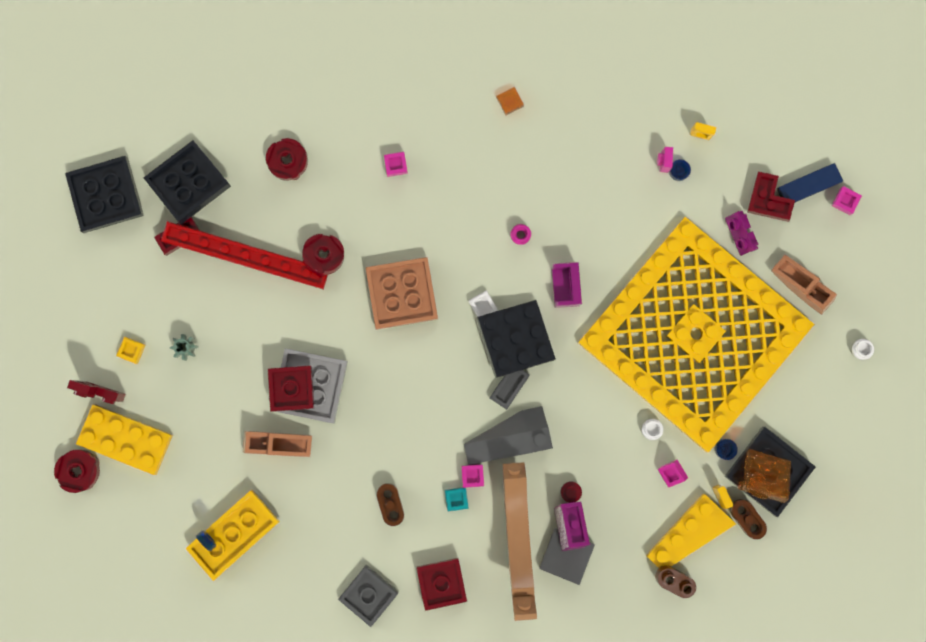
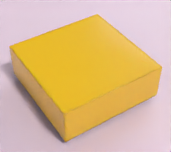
(703, 131)
(130, 350)
(722, 496)

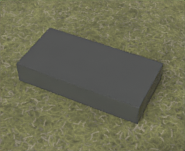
(509, 388)

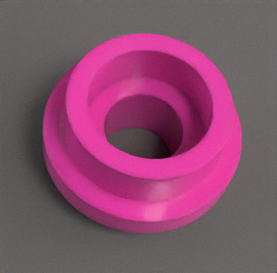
(523, 228)

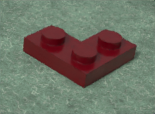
(765, 203)
(88, 389)

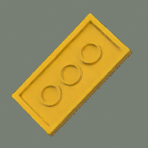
(124, 439)
(234, 534)

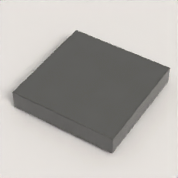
(565, 564)
(368, 596)

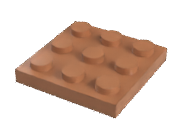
(401, 293)

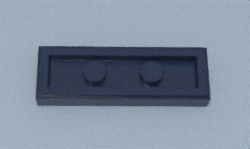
(811, 183)

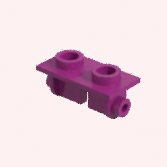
(738, 225)

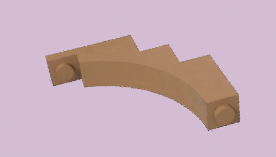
(519, 541)

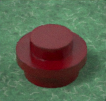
(571, 492)

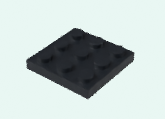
(187, 182)
(104, 194)
(515, 338)
(770, 444)

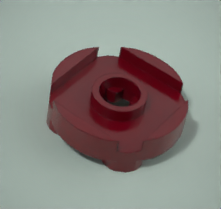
(281, 149)
(323, 243)
(67, 478)

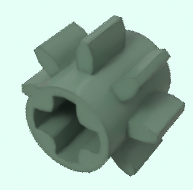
(177, 347)

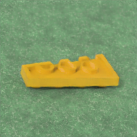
(692, 531)

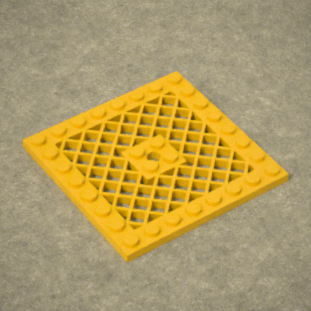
(793, 330)

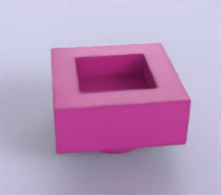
(665, 159)
(395, 164)
(846, 200)
(673, 473)
(472, 476)

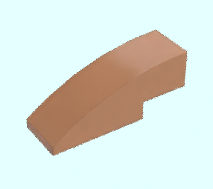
(804, 284)
(277, 444)

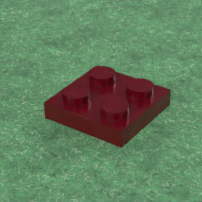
(291, 388)
(441, 584)

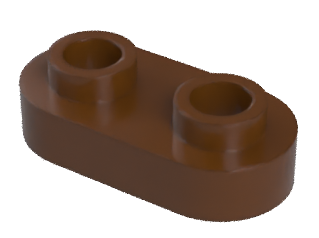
(390, 504)
(747, 518)
(677, 582)

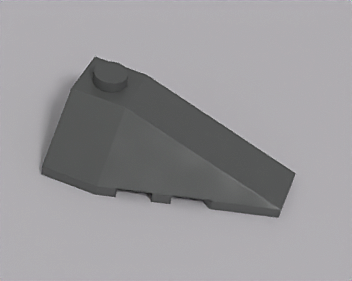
(515, 436)

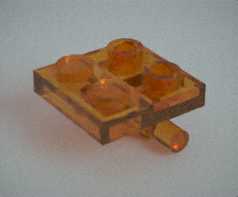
(766, 476)

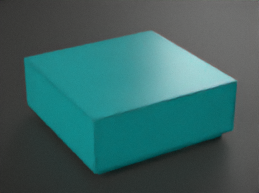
(456, 499)

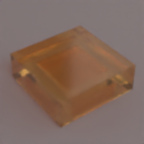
(510, 101)

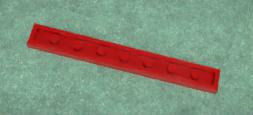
(241, 254)

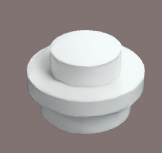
(862, 349)
(652, 429)

